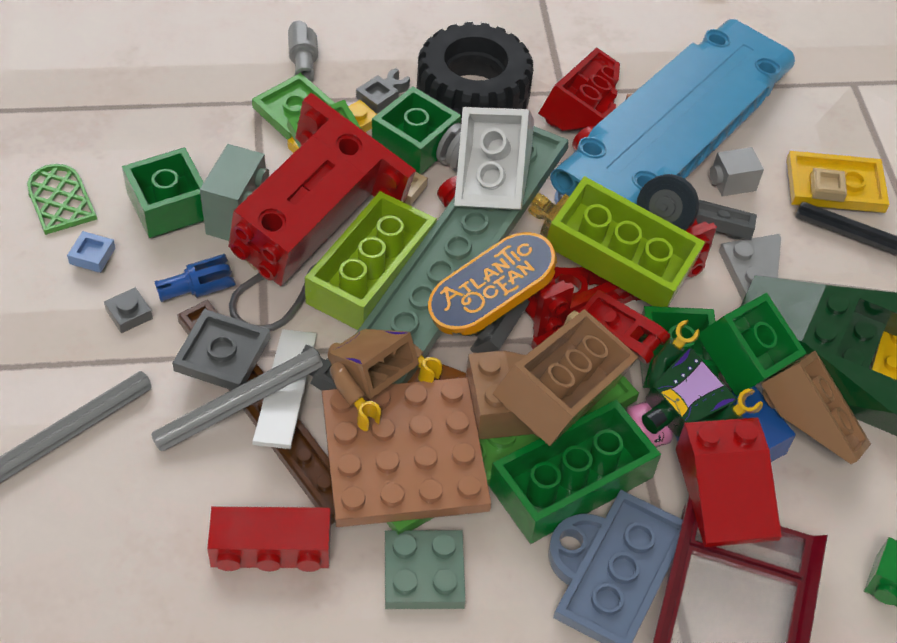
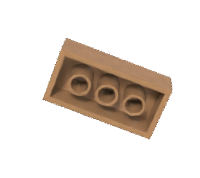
(565, 376)

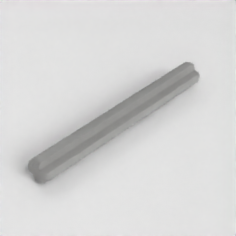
(236, 399)
(73, 424)

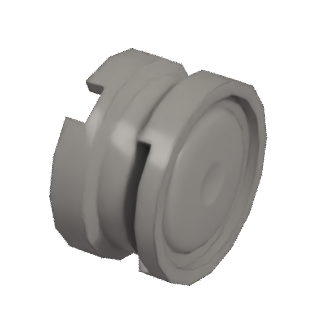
(448, 148)

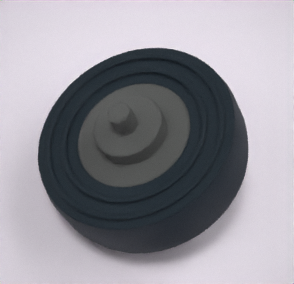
(670, 199)

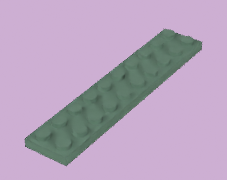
(452, 243)

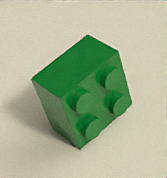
(414, 127)
(165, 191)
(669, 319)
(751, 343)

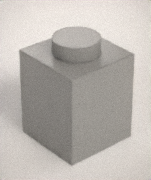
(736, 171)

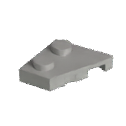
(751, 258)

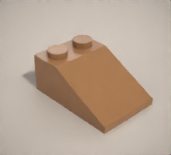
(484, 375)
(814, 404)

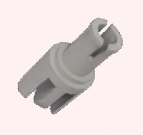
(302, 48)

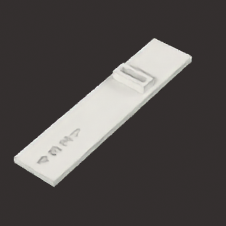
(281, 408)

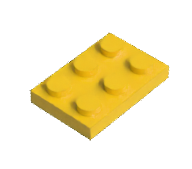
(863, 177)

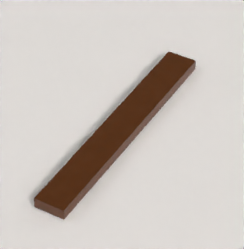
(306, 458)

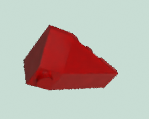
(584, 93)

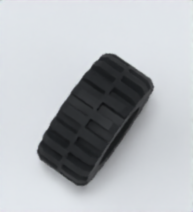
(477, 52)

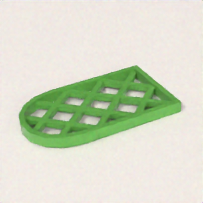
(65, 223)

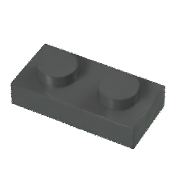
(733, 222)
(495, 334)

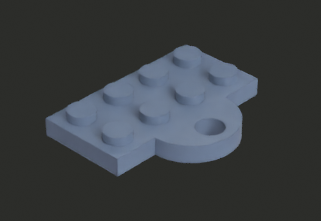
(615, 568)

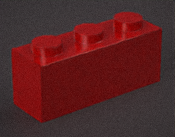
(269, 538)

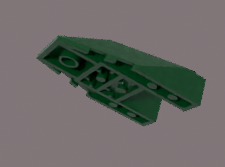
(845, 332)

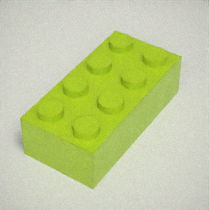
(624, 243)
(366, 259)

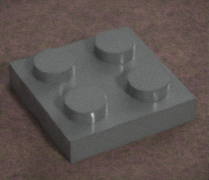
(221, 350)

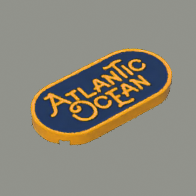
(492, 283)

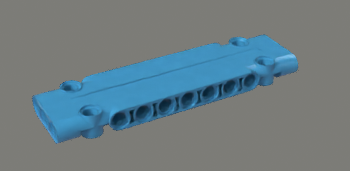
(679, 112)

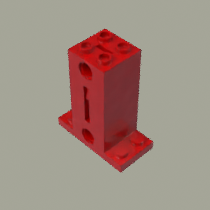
(314, 192)

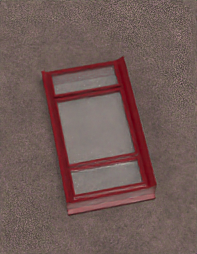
(741, 589)

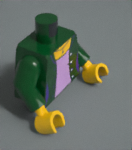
(688, 390)

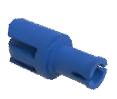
(198, 279)

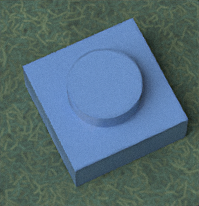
(91, 251)

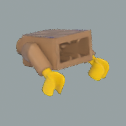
(372, 363)

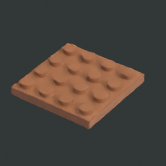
(413, 463)

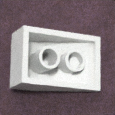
(493, 158)

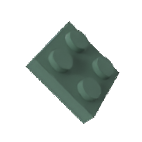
(424, 569)

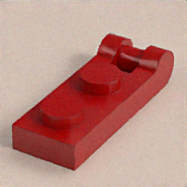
(627, 325)

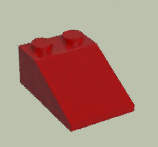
(730, 481)

